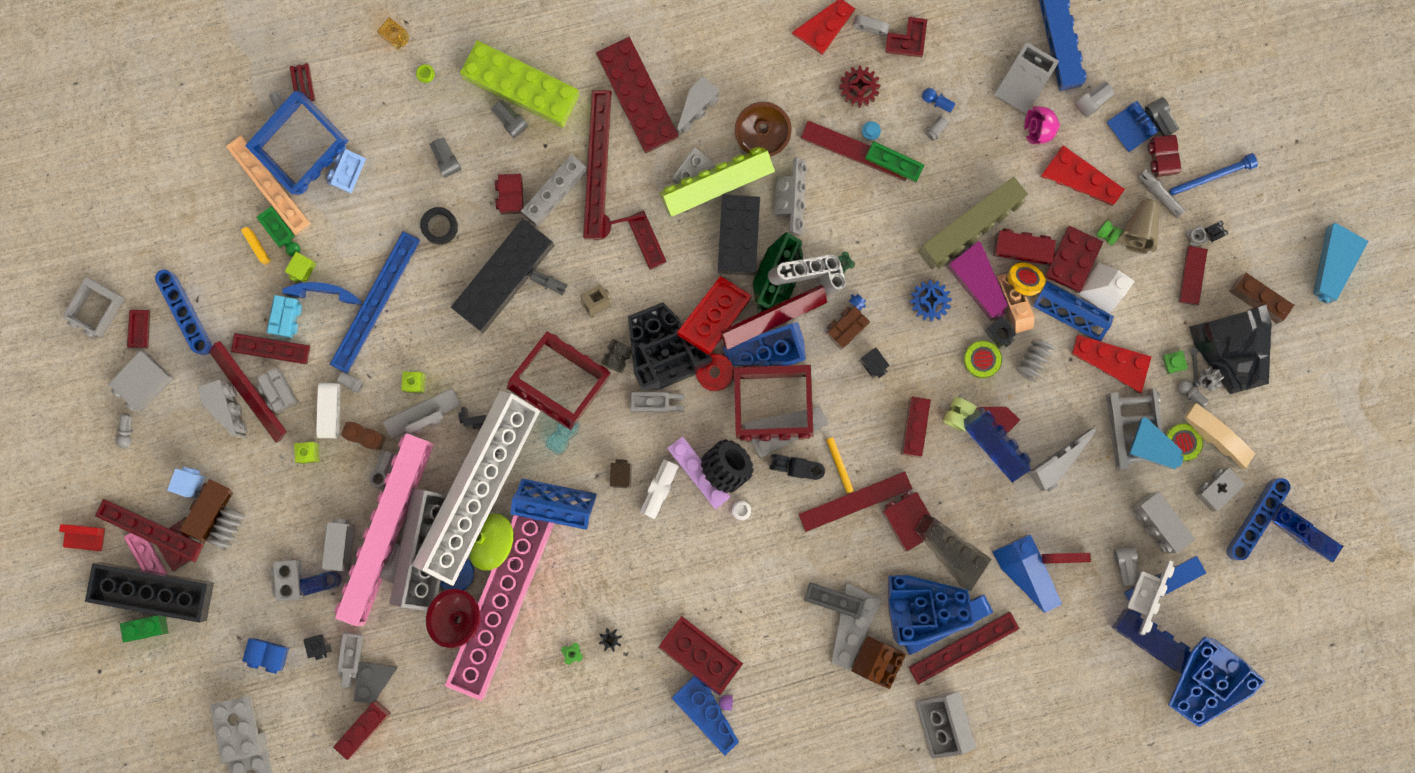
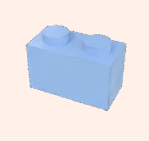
(186, 482)

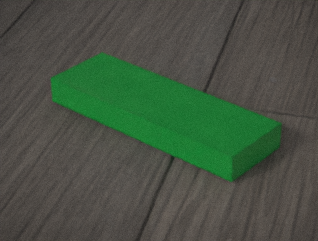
(894, 161)

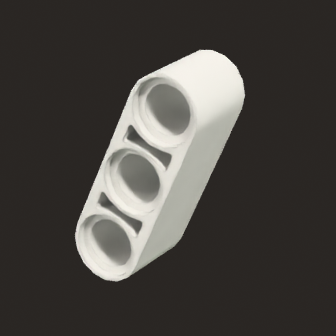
(328, 410)

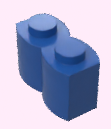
(265, 654)

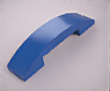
(300, 289)

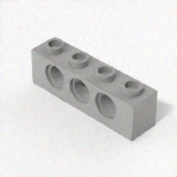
(554, 190)

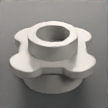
(1199, 230)

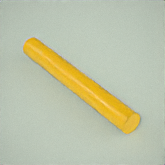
(839, 464)

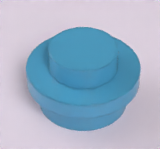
(871, 130)

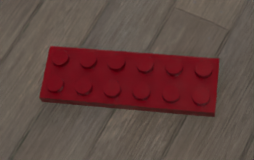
(637, 94)

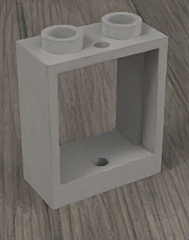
(79, 300)
(338, 545)

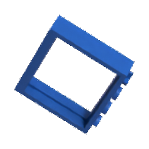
(275, 123)

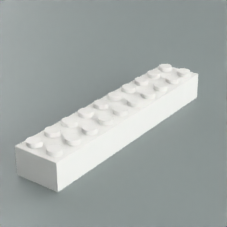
(476, 488)

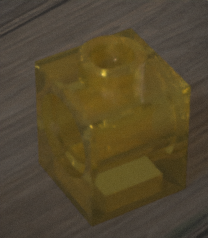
(388, 28)

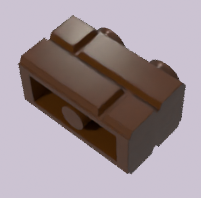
(847, 327)

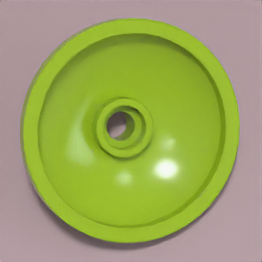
(492, 543)

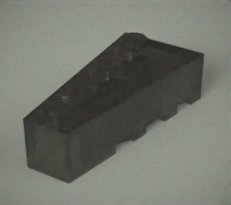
(957, 555)

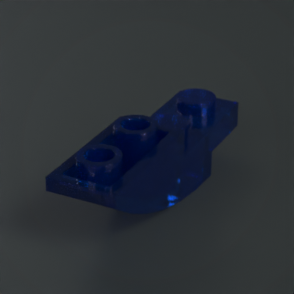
(1305, 533)

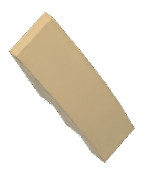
(1216, 432)

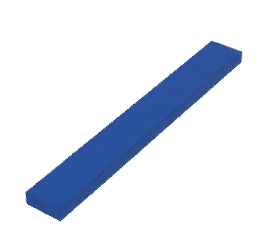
(375, 302)

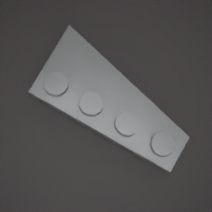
(789, 420)

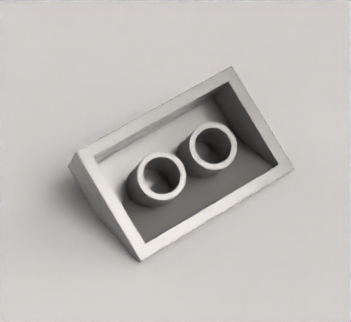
(945, 725)

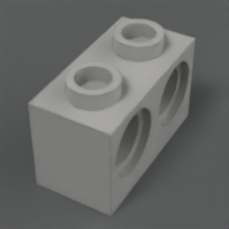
(291, 580)

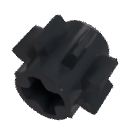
(612, 634)

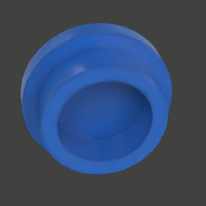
(857, 301)

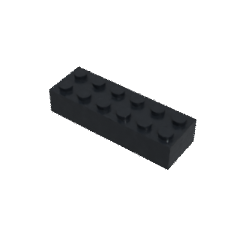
(502, 275)
(149, 592)

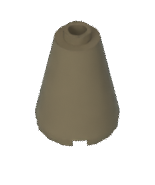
(1142, 228)

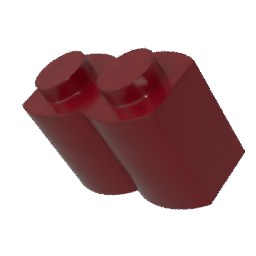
(1164, 156)
(510, 193)

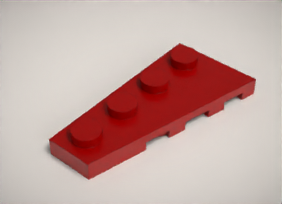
(1120, 363)

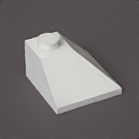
(1105, 287)

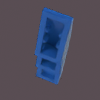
(1183, 574)

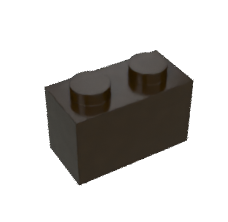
(620, 474)

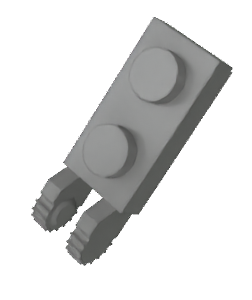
(654, 402)

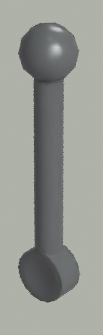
(1194, 351)

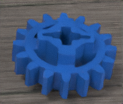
(930, 292)

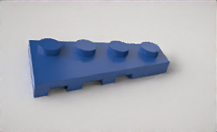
(701, 707)

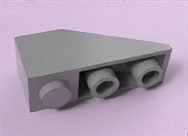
(699, 98)

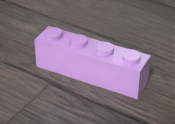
(692, 466)

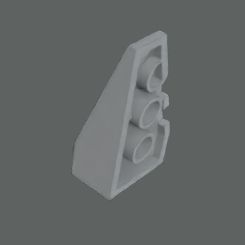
(1056, 466)

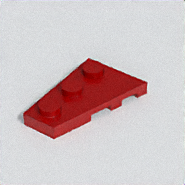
(824, 26)

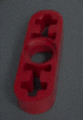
(1066, 558)

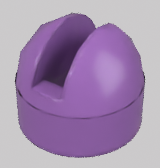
(726, 702)

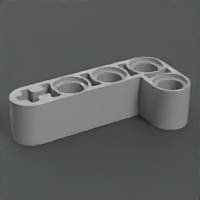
(820, 270)

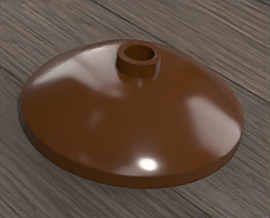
(772, 137)

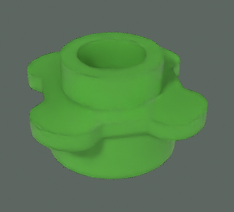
(567, 650)

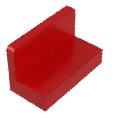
(82, 537)

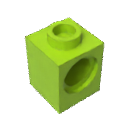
(300, 268)
(413, 382)
(306, 452)

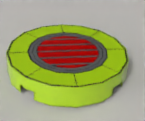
(982, 359)
(1187, 440)

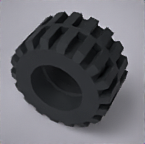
(727, 466)

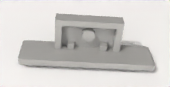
(790, 196)
(422, 414)

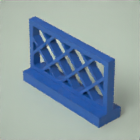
(557, 511)

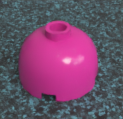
(1041, 125)

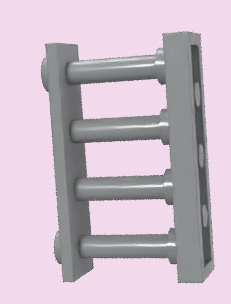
(1118, 421)

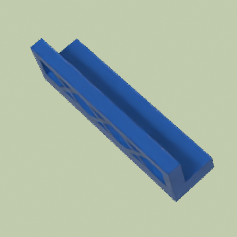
(1078, 307)

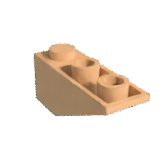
(1018, 307)

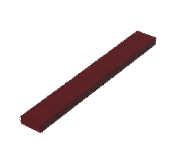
(597, 164)

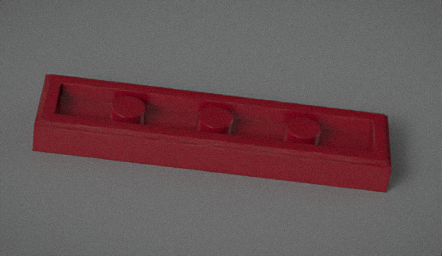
(270, 348)

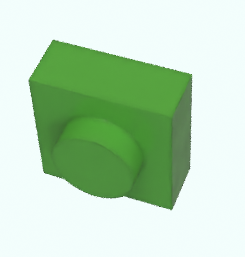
(1175, 362)

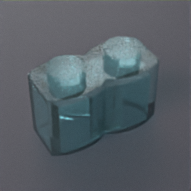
(560, 439)

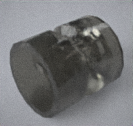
(616, 356)

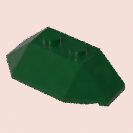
(784, 249)

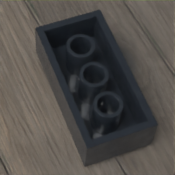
(738, 235)

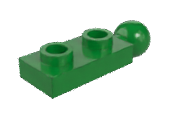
(278, 231)

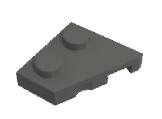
(372, 680)

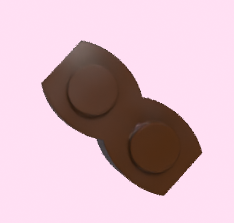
(366, 437)

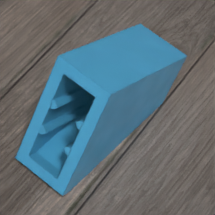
(1155, 446)

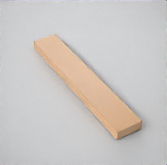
(268, 186)

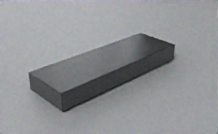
(834, 600)

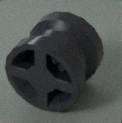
(1216, 231)
(779, 463)

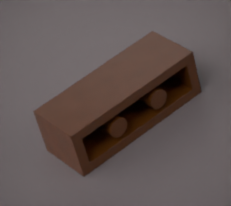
(1258, 294)
(205, 511)

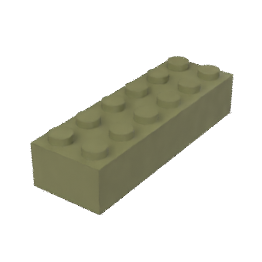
(970, 225)

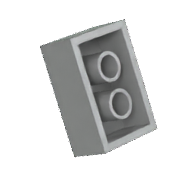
(1162, 523)

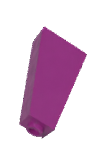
(978, 279)

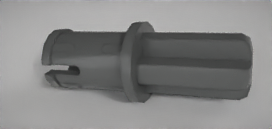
(548, 282)

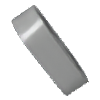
(871, 25)

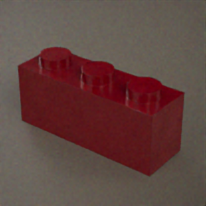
(1024, 247)
(915, 427)
(362, 730)

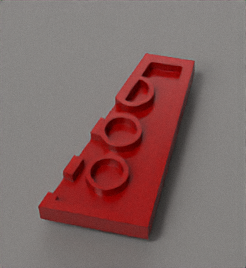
(1082, 177)

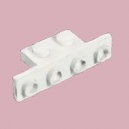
(1147, 594)

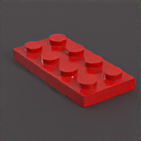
(713, 314)

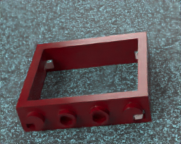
(773, 372)
(545, 403)

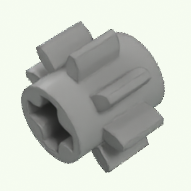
(1210, 378)

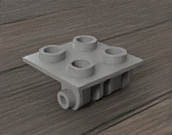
(692, 166)

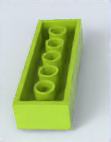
(519, 84)

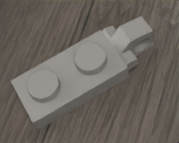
(349, 657)

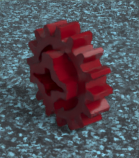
(852, 86)

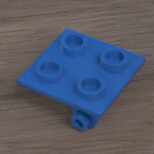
(1132, 126)

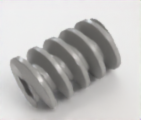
(1034, 358)
(226, 527)

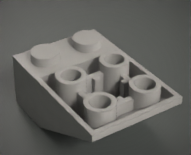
(1026, 78)
(220, 401)

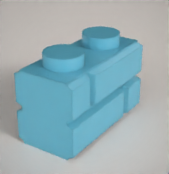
(284, 317)

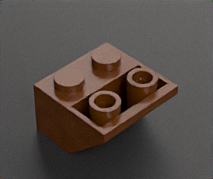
(878, 662)

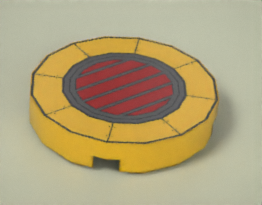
(1026, 278)

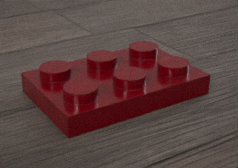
(1074, 259)

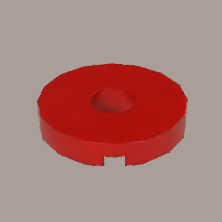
(723, 380)

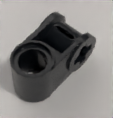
(802, 468)

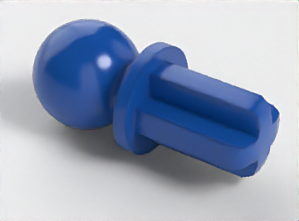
(929, 95)

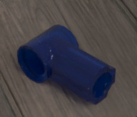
(319, 583)

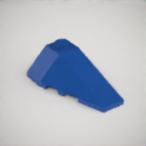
(776, 347)
(1024, 566)

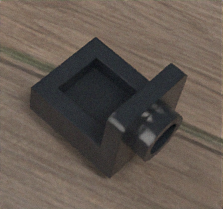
(475, 422)
(316, 647)

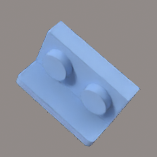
(345, 170)

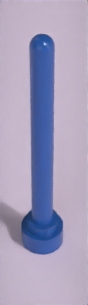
(1248, 162)

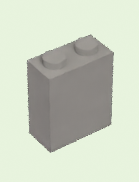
(140, 382)

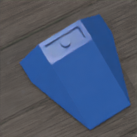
(926, 609)
(1213, 682)

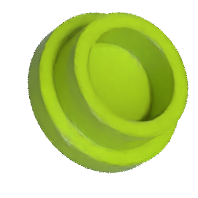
(425, 73)

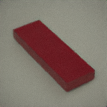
(647, 241)
(1193, 275)

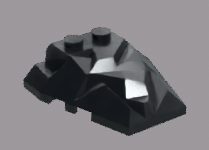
(1237, 347)
(657, 350)

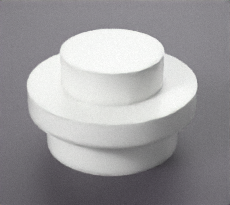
(741, 510)

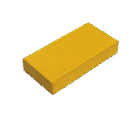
(256, 245)

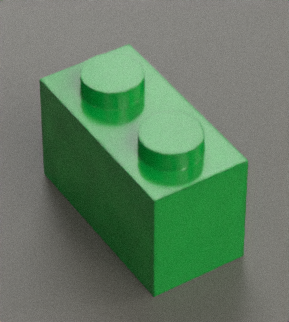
(143, 628)

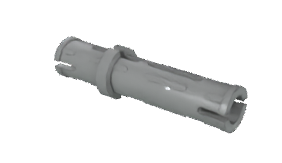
(1161, 193)

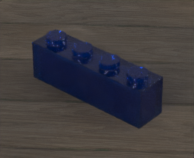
(997, 444)
(1155, 642)

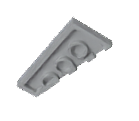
(853, 630)

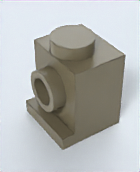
(595, 300)

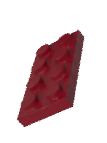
(700, 655)

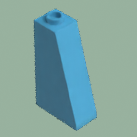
(1338, 259)

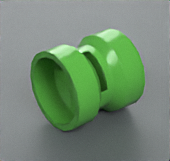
(1105, 230)

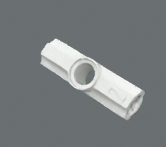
(659, 489)

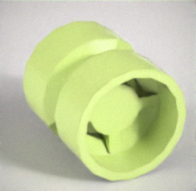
(959, 411)

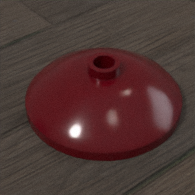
(444, 614)

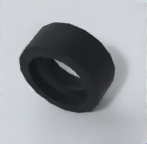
(439, 211)

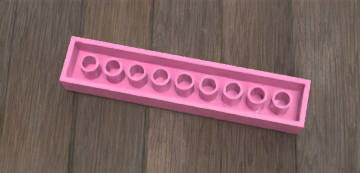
(384, 530)
(499, 608)

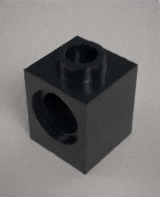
(992, 330)
(875, 363)

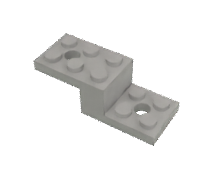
(240, 743)

